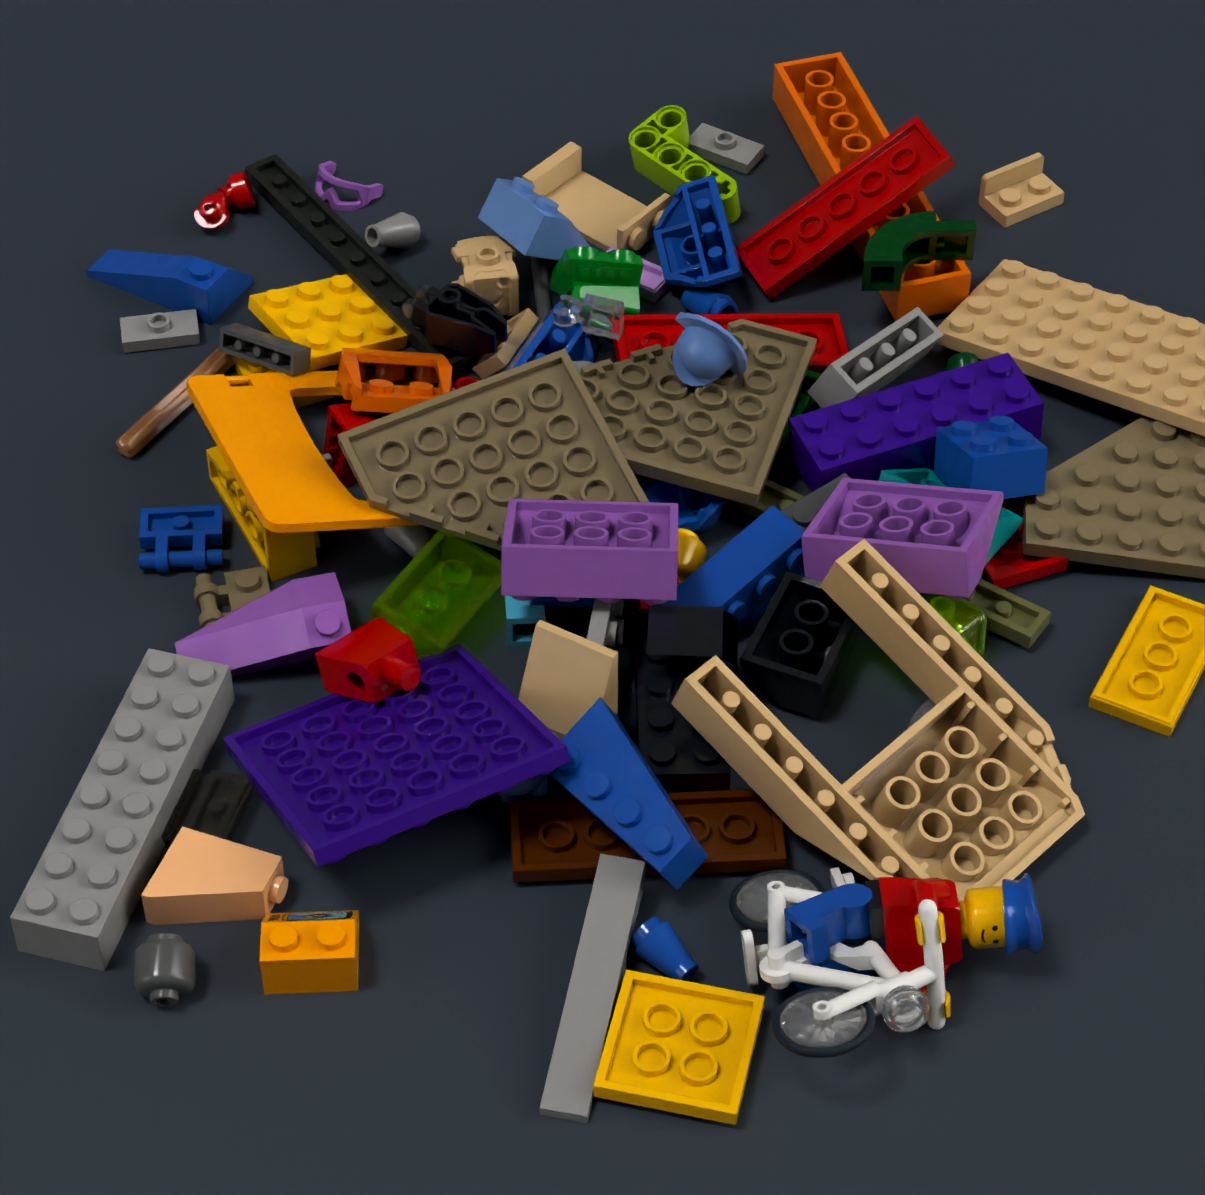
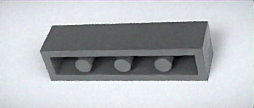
(264, 349)

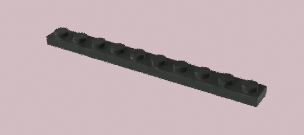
(344, 249)

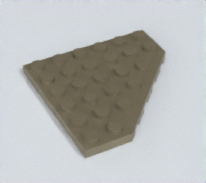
(708, 435)
(490, 442)
(1125, 503)

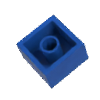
(991, 457)

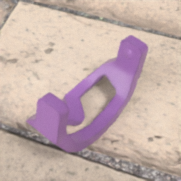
(364, 192)

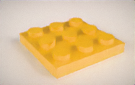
(327, 318)
(679, 1047)

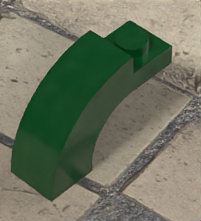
(911, 241)

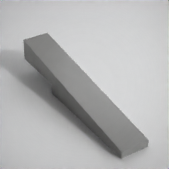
(593, 987)

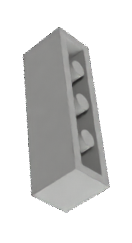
(877, 360)

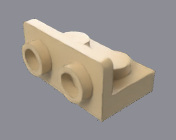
(1019, 191)

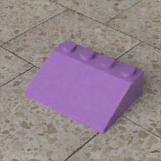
(923, 531)
(590, 550)

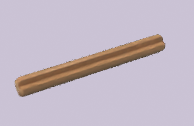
(169, 406)

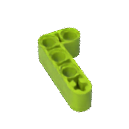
(662, 156)

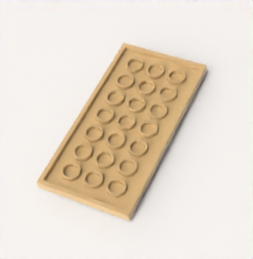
(1086, 342)

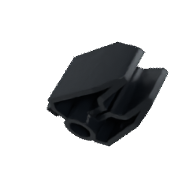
(457, 319)

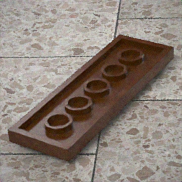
(564, 840)

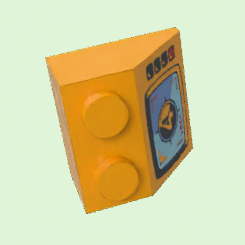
(310, 952)

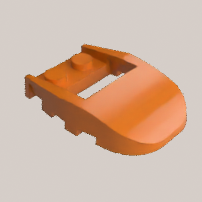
(380, 393)

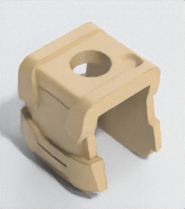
(490, 271)

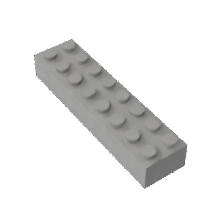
(119, 810)

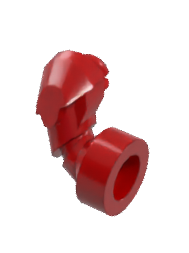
(213, 210)

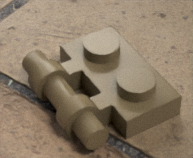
(239, 589)

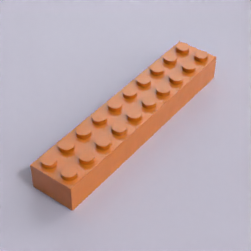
(834, 128)

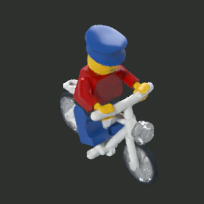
(891, 927)

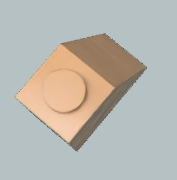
(213, 882)

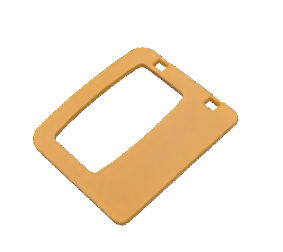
(274, 453)

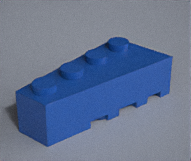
(747, 569)
(626, 796)

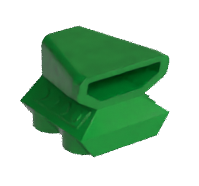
(598, 273)

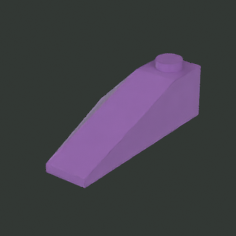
(274, 629)

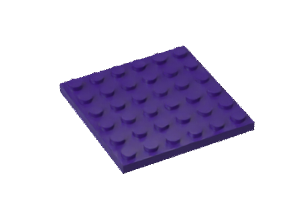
(364, 770)

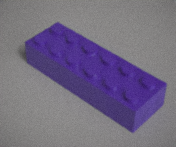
(900, 423)

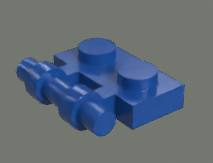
(181, 527)

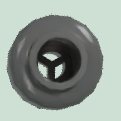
(164, 969)

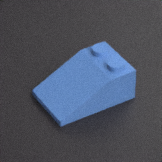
(529, 220)

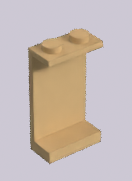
(595, 208)

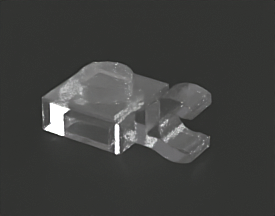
(596, 313)

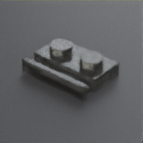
(210, 805)

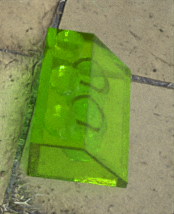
(439, 592)

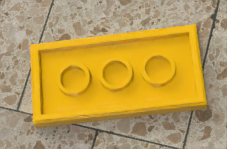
(1155, 663)

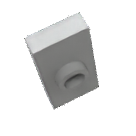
(725, 148)
(159, 330)

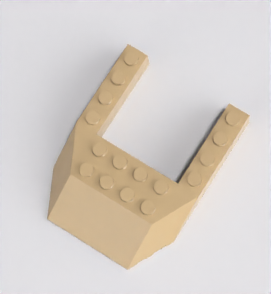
(952, 798)

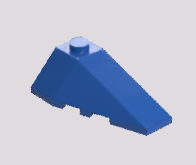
(173, 281)

